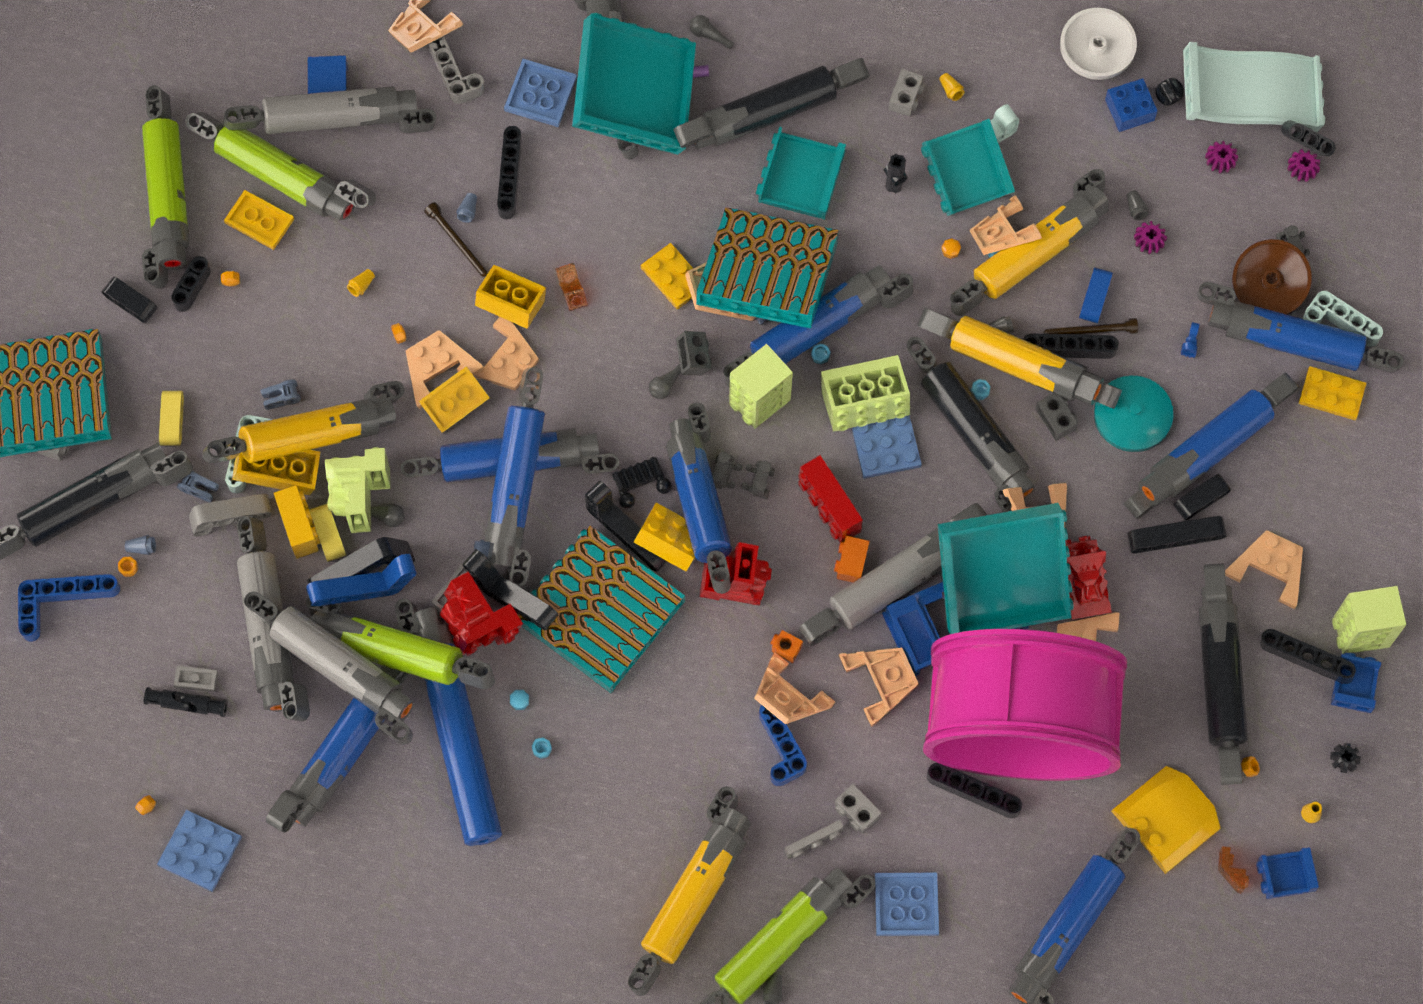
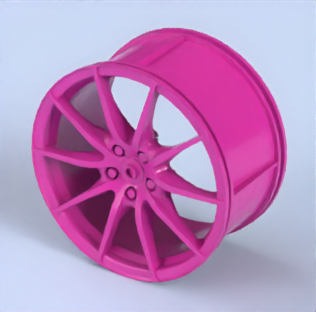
(1025, 705)

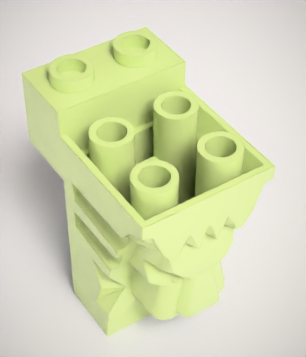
(351, 486)

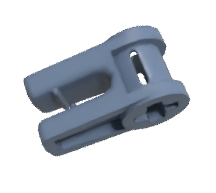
(282, 389)
(190, 483)

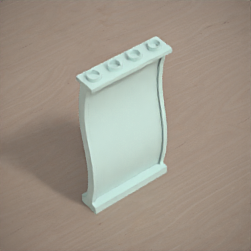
(1253, 87)

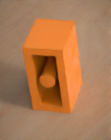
(852, 559)

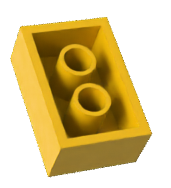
(510, 296)
(297, 521)
(667, 537)

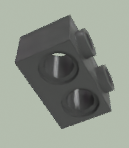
(693, 353)
(1052, 417)

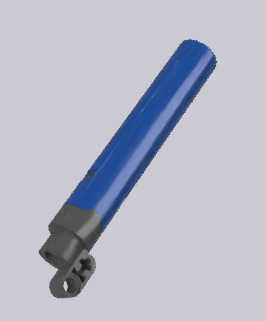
(456, 735)

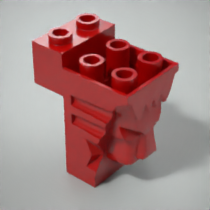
(746, 573)
(1087, 578)
(472, 618)

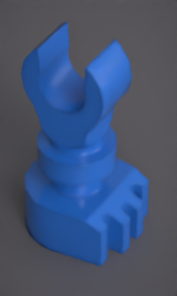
(1190, 347)

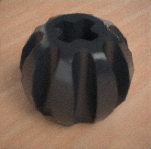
(1169, 91)
(1349, 753)

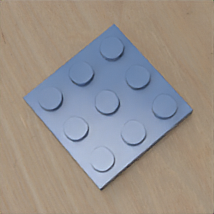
(540, 92)
(886, 447)
(199, 850)
(906, 904)

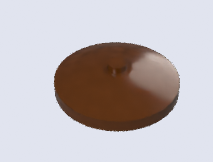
(1272, 276)

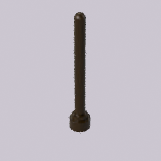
(433, 211)
(1129, 326)

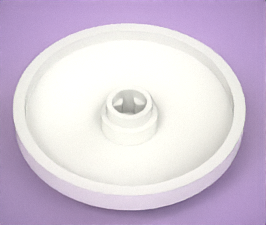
(1098, 43)

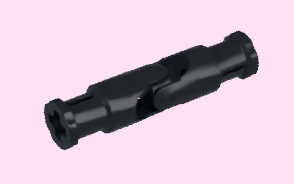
(170, 700)

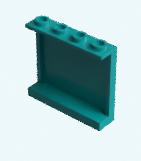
(967, 167)
(800, 174)

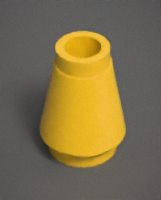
(952, 88)
(360, 283)
(1308, 813)

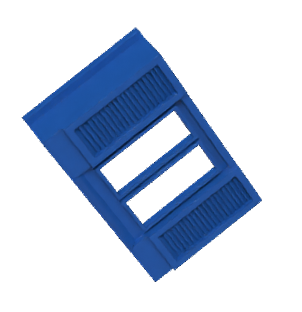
(913, 627)

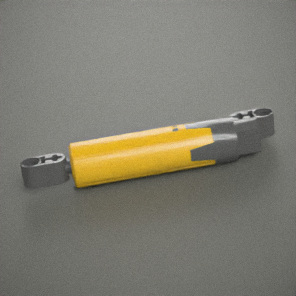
(1057, 233)
(1021, 359)
(311, 428)
(693, 890)

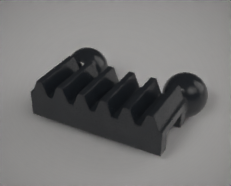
(638, 476)

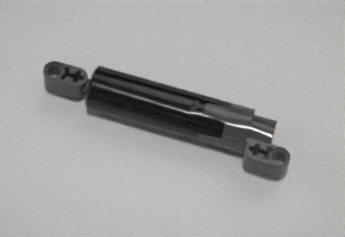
(770, 105)
(973, 424)
(93, 496)
(1222, 672)

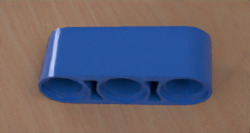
(1095, 295)

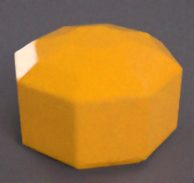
(951, 248)
(230, 278)
(399, 333)
(127, 566)
(1250, 766)
(145, 805)

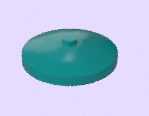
(1140, 416)

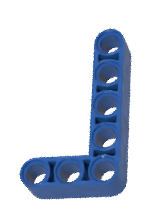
(363, 586)
(58, 594)

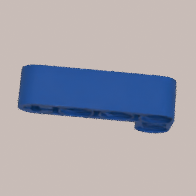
(779, 741)

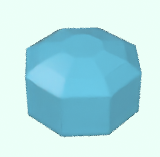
(820, 353)
(981, 389)
(519, 699)
(541, 748)

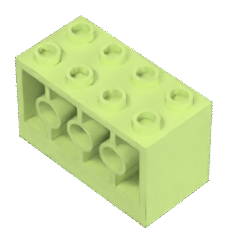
(760, 386)
(865, 393)
(1369, 620)

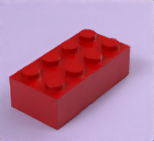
(830, 499)

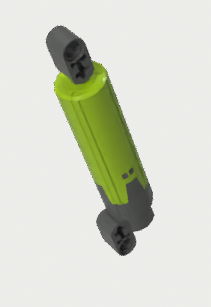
(402, 649)

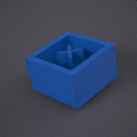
(1131, 105)

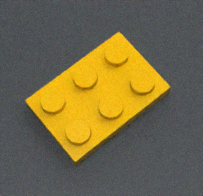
(259, 219)
(668, 273)
(1332, 393)
(454, 399)

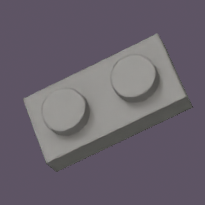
(195, 678)

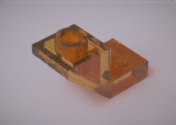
(571, 287)
(1235, 876)

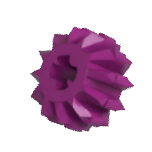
(1229, 156)
(1303, 165)
(1142, 237)

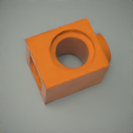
(787, 654)

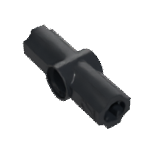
(895, 173)

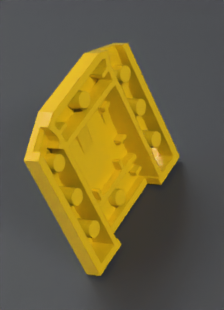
(1169, 816)

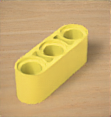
(171, 418)
(327, 532)

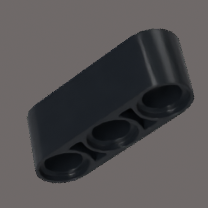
(1315, 142)
(191, 275)
(129, 300)
(1202, 497)

